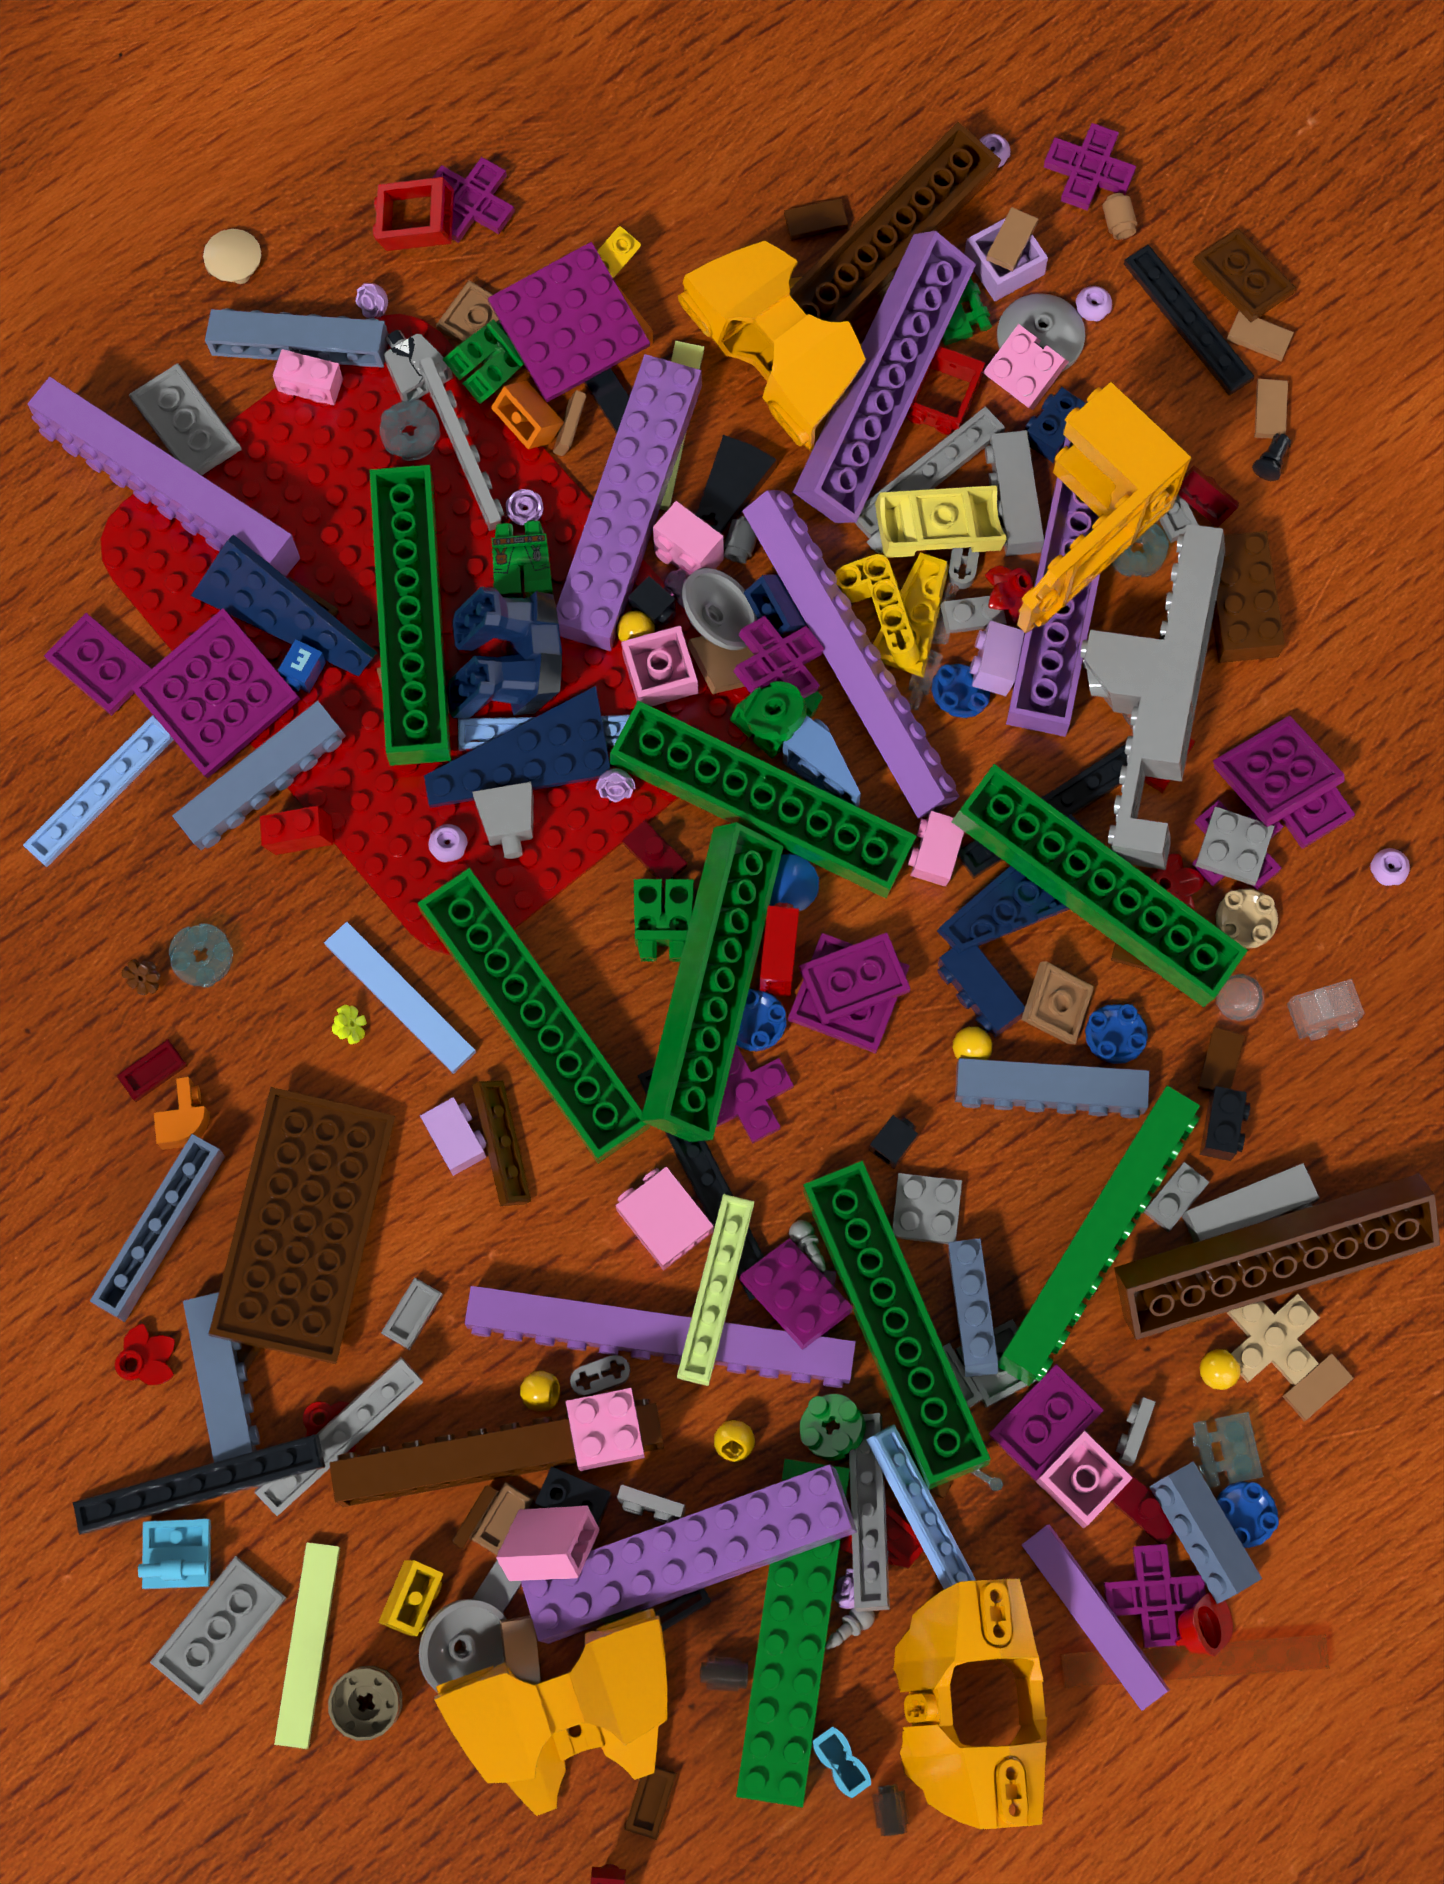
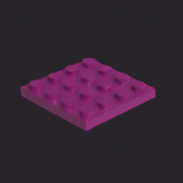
(568, 322)
(215, 693)

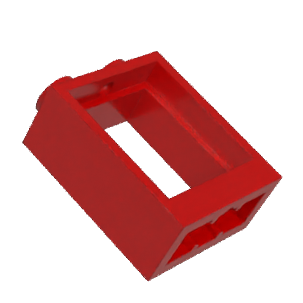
(440, 214)
(956, 366)
(779, 949)

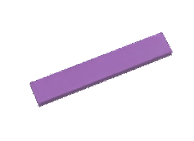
(1095, 1617)

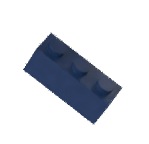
(981, 989)

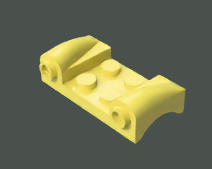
(939, 520)

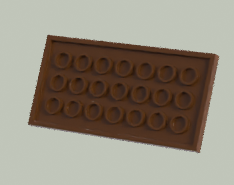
(302, 1226)

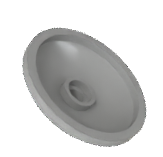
(1064, 330)
(717, 607)
(478, 1629)

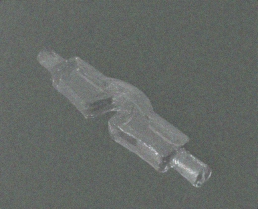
(920, 685)

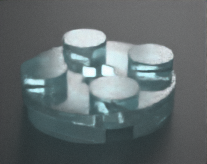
(404, 414)
(1148, 562)
(197, 938)

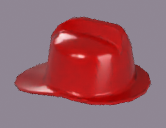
(1205, 1627)

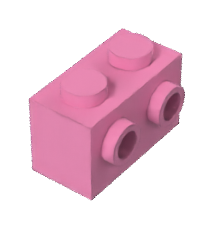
(307, 377)
(937, 849)

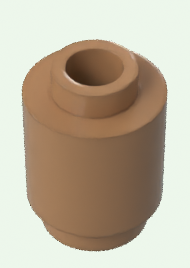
(1120, 216)

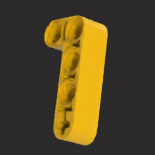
(888, 611)

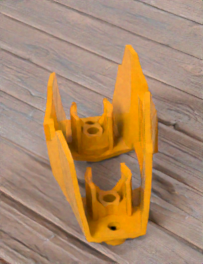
(752, 317)
(522, 1729)
(960, 1779)

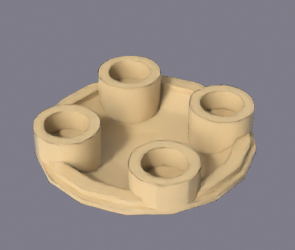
(232, 255)
(1247, 917)

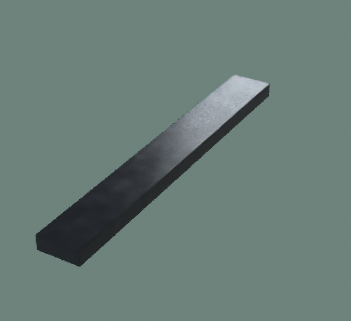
(1067, 798)
(708, 1185)
(199, 1484)

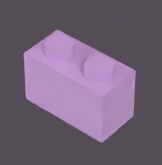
(997, 658)
(453, 1135)

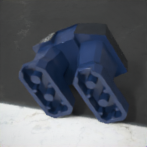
(531, 654)

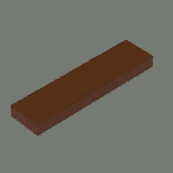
(501, 1143)

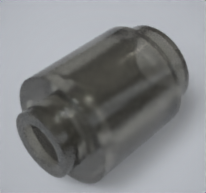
(724, 1673)
(890, 1810)

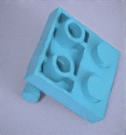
(176, 1554)

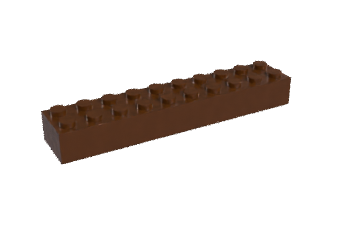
(876, 244)
(1278, 1256)
(468, 1459)

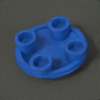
(955, 693)
(795, 882)
(761, 1021)
(1116, 1033)
(1249, 1512)

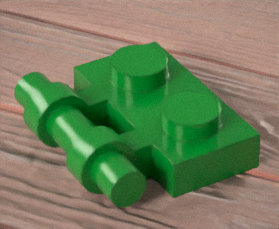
(960, 323)

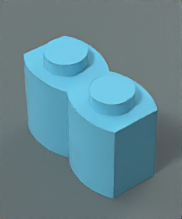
(847, 1771)

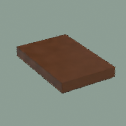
(1244, 275)

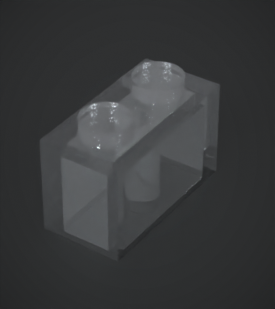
(1325, 1010)

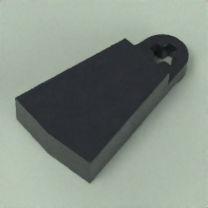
(733, 481)

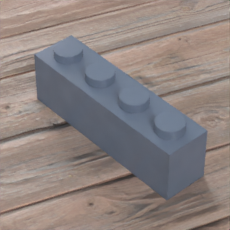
(973, 1308)
(1205, 1532)

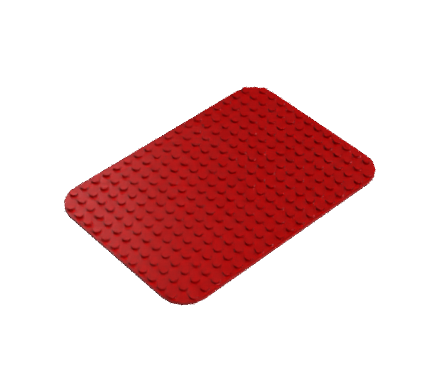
(311, 476)

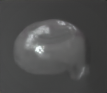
(1241, 998)

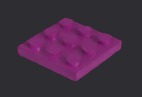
(1278, 771)
(859, 1029)

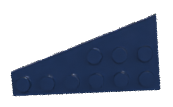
(268, 600)
(548, 751)
(1000, 909)

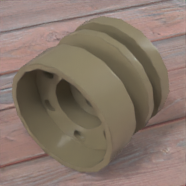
(346, 1709)

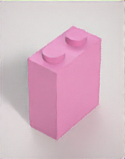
(664, 1217)
(548, 1543)

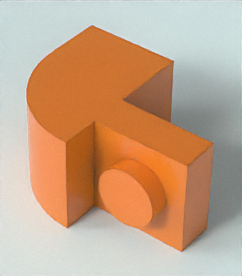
(176, 1126)

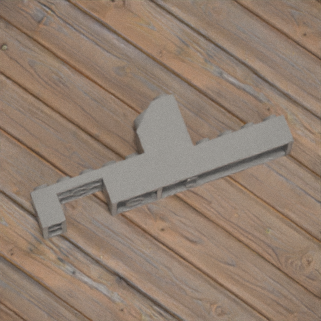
(1159, 688)

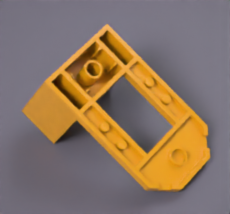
(1125, 475)

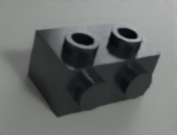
(1223, 1123)
(568, 1491)

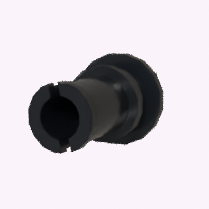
(1271, 461)

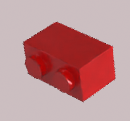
(296, 830)

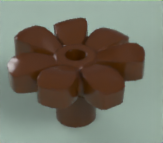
(142, 976)

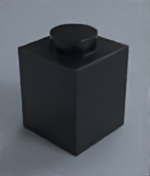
(654, 602)
(894, 1140)

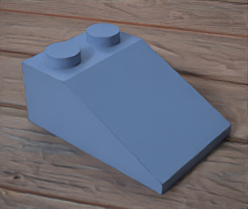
(818, 761)

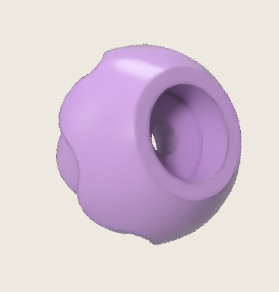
(999, 144)
(372, 300)
(1092, 311)
(521, 499)
(615, 785)
(450, 852)
(1383, 873)
(845, 1590)

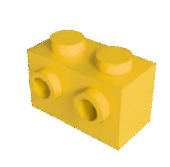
(411, 1598)

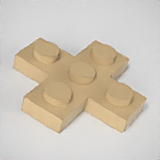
(1274, 1339)

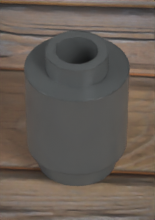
(739, 541)

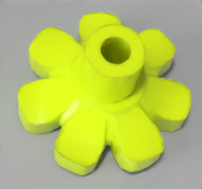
(348, 1024)

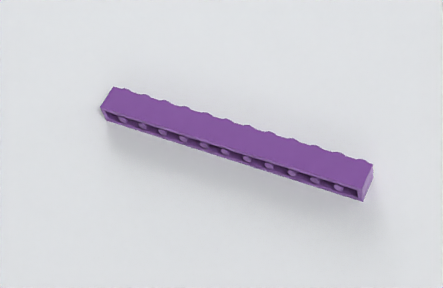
(851, 653)
(653, 1334)

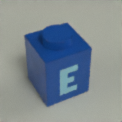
(302, 666)

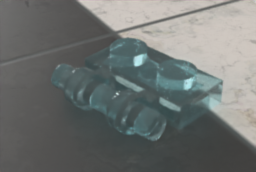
(1237, 1446)

